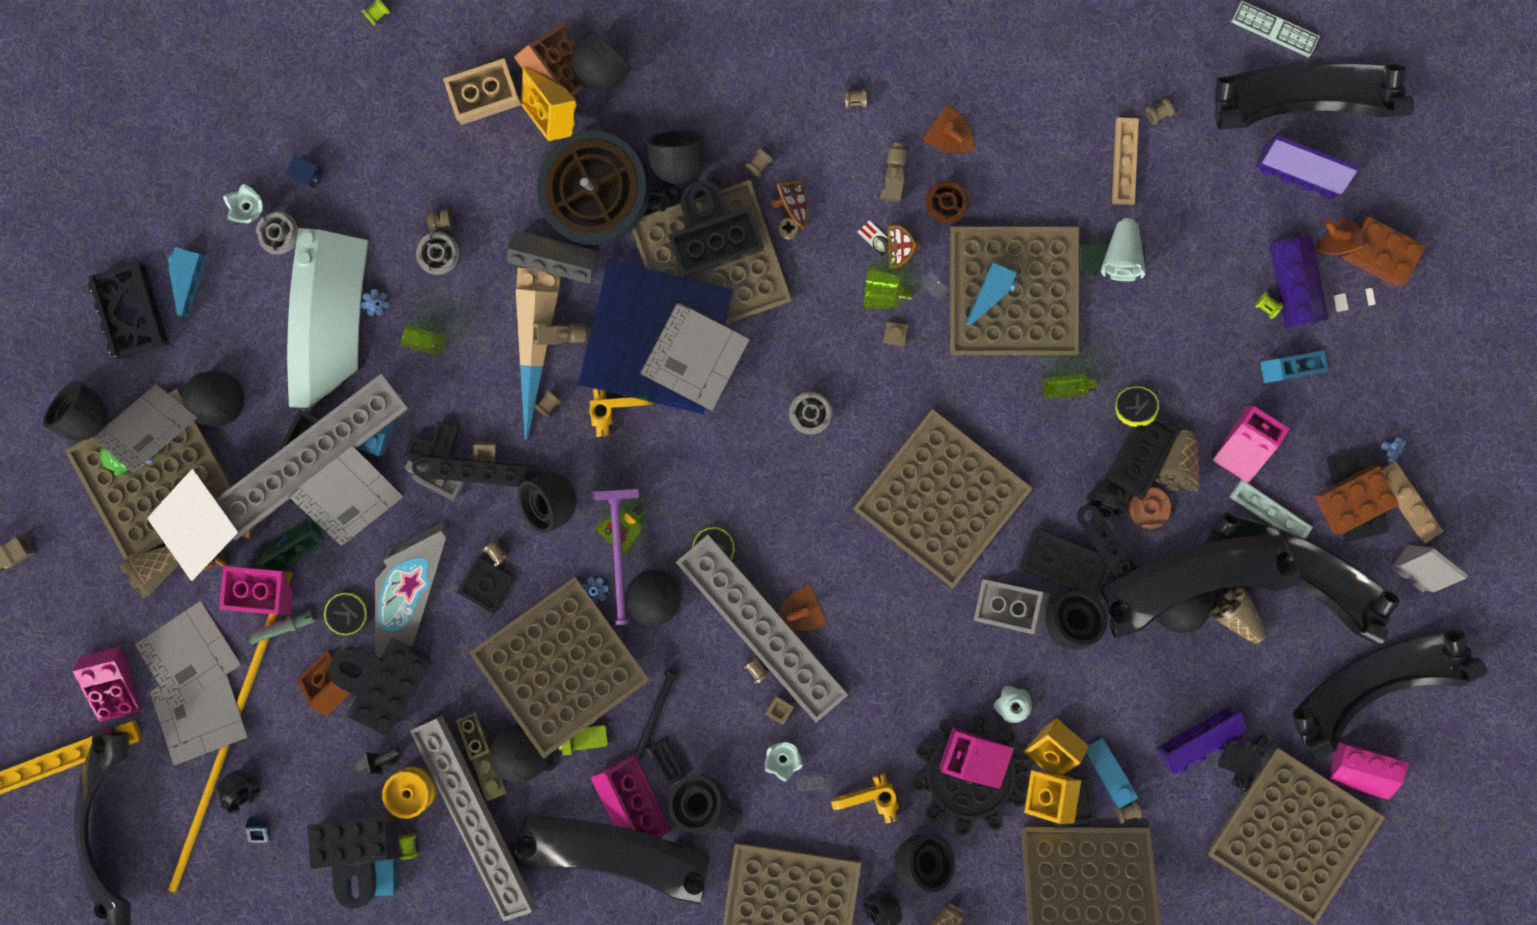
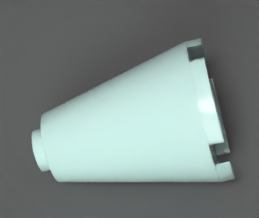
(1125, 253)

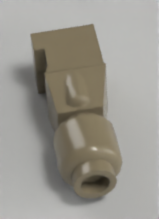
(894, 177)
(559, 334)
(15, 552)

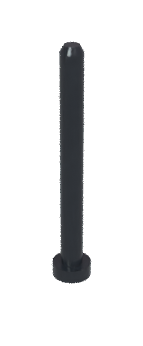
(670, 677)

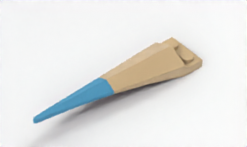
(536, 303)

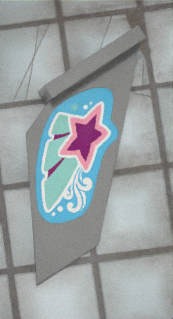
(405, 586)

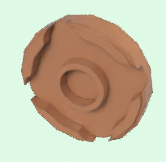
(1153, 513)

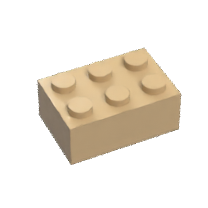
(482, 91)

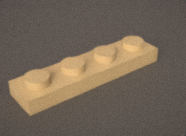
(1125, 161)
(1411, 504)

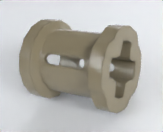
(855, 98)
(1159, 111)
(759, 162)
(783, 233)
(547, 404)
(496, 552)
(757, 670)
(1128, 812)

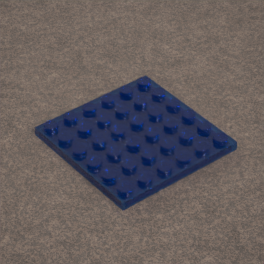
(628, 323)

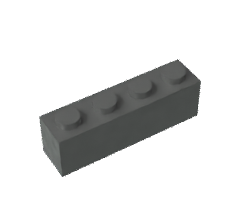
(552, 256)

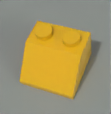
(1056, 748)
(1052, 797)

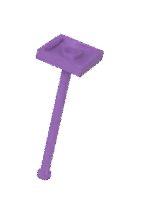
(614, 498)

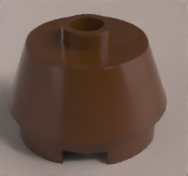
(947, 202)

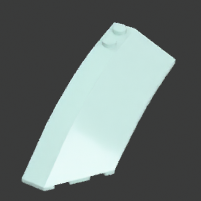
(324, 314)

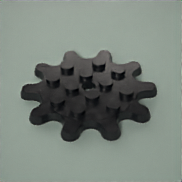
(964, 798)

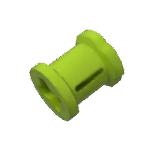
(375, 11)
(1269, 305)
(408, 846)

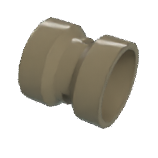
(439, 220)

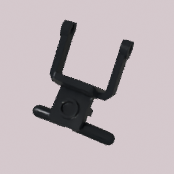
(1242, 761)

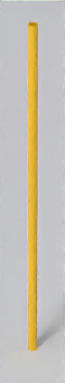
(220, 759)

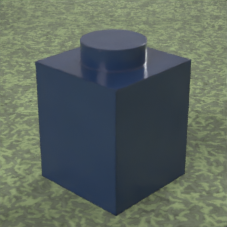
(304, 171)

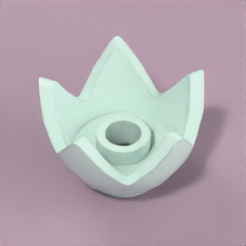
(236, 202)
(1008, 697)
(785, 769)

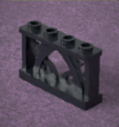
(153, 328)

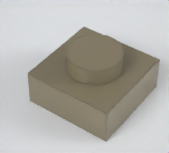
(895, 334)
(485, 451)
(779, 710)

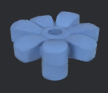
(374, 302)
(1394, 448)
(599, 588)

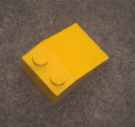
(548, 105)

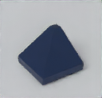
(256, 831)

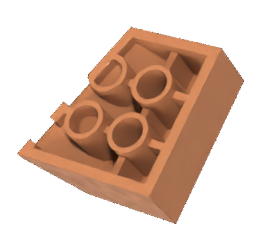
(552, 58)

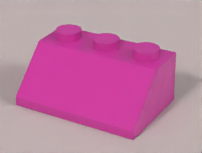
(255, 591)
(1367, 771)

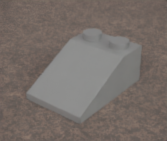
(1427, 568)
(1011, 607)

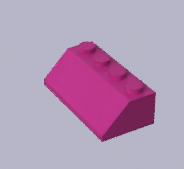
(630, 798)

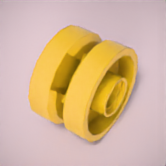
(400, 801)

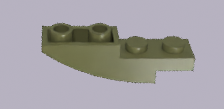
(478, 747)

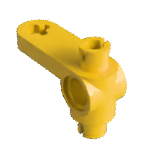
(603, 423)
(887, 808)

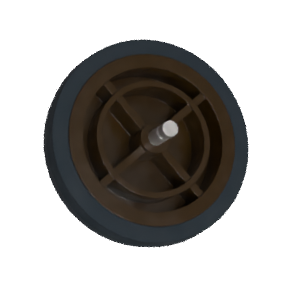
(593, 188)

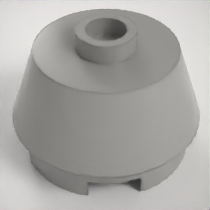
(277, 233)
(437, 253)
(810, 413)

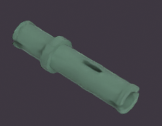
(289, 624)

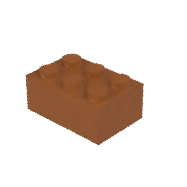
(1385, 252)
(1356, 499)

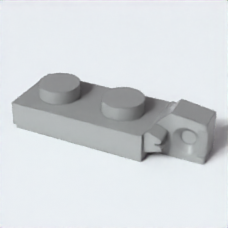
(446, 488)

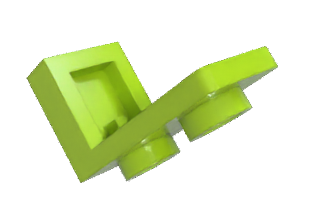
(588, 738)

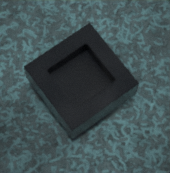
(731, 819)

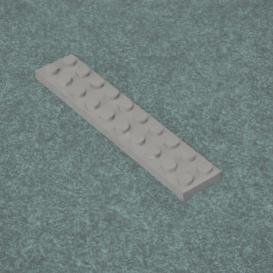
(301, 459)
(761, 628)
(473, 819)

